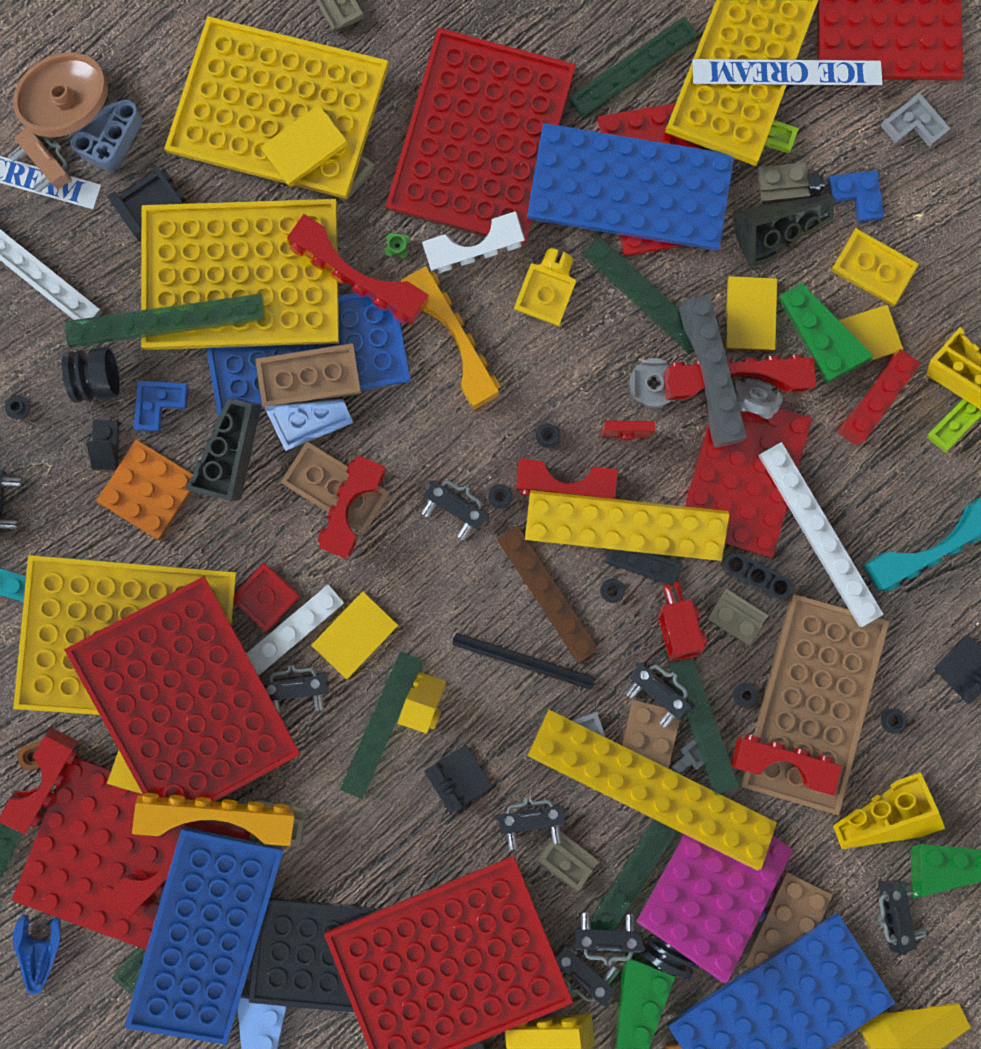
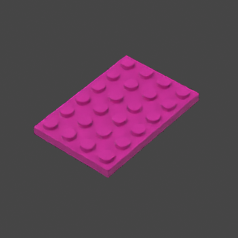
(711, 903)

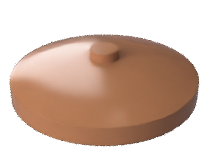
(60, 94)

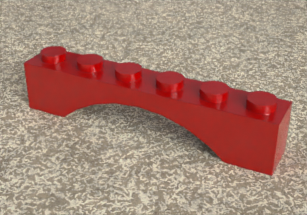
(400, 298)
(788, 375)

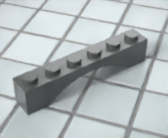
(723, 409)

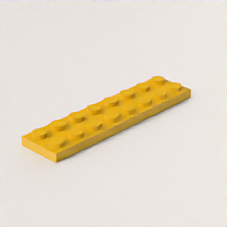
(626, 525)

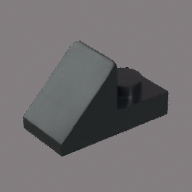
(104, 446)

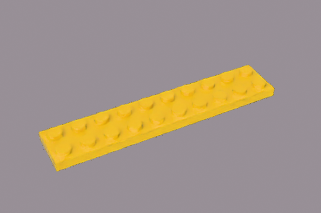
(653, 790)

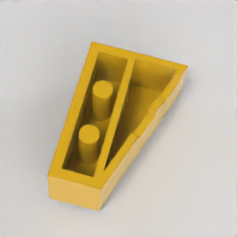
(958, 368)
(422, 703)
(553, 1033)

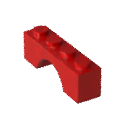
(879, 398)
(534, 476)
(363, 478)
(51, 755)
(816, 773)
(133, 891)

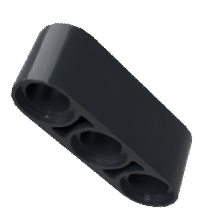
(768, 579)

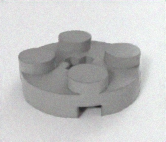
(638, 383)
(757, 397)

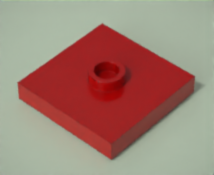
(627, 429)
(265, 597)

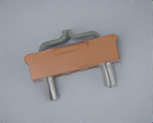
(43, 159)

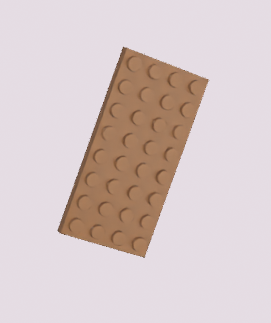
(817, 696)

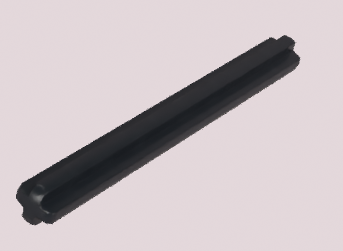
(523, 661)

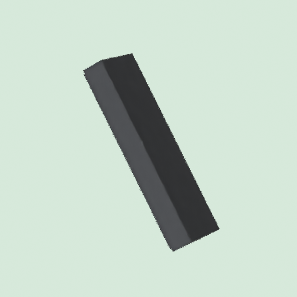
(645, 565)

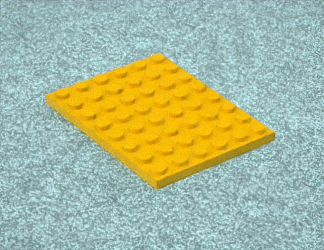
(258, 83)
(233, 252)
(76, 599)

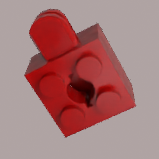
(680, 626)

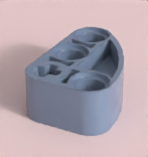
(101, 134)

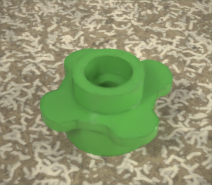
(392, 240)

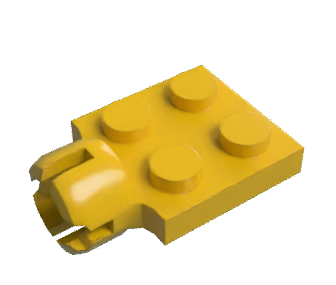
(547, 288)

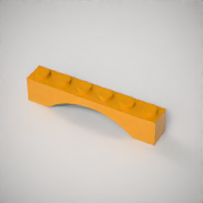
(476, 382)
(157, 815)

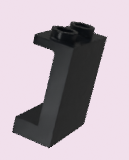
(150, 191)

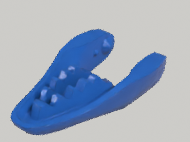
(35, 955)

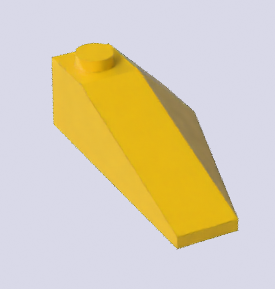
(896, 815)
(916, 1028)

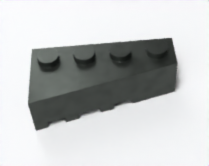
(228, 452)

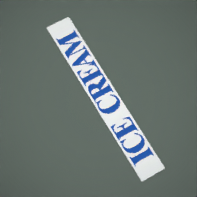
(787, 72)
(26, 176)

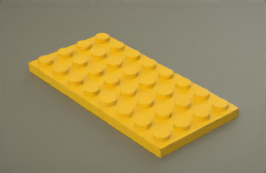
(739, 116)

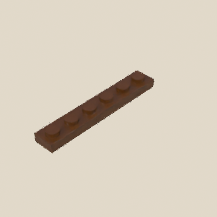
(547, 594)

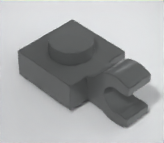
(691, 757)

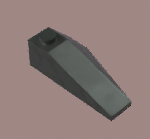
(772, 227)

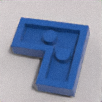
(863, 189)
(152, 398)

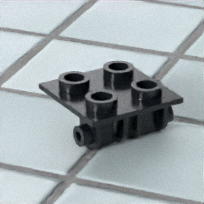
(963, 669)
(458, 779)

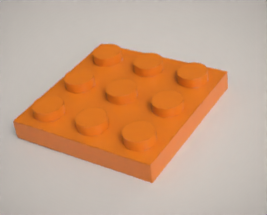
(146, 490)

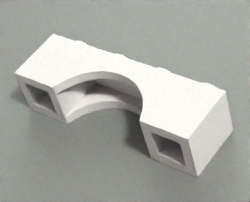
(504, 232)

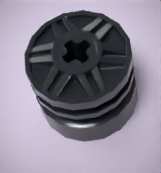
(90, 374)
(668, 958)

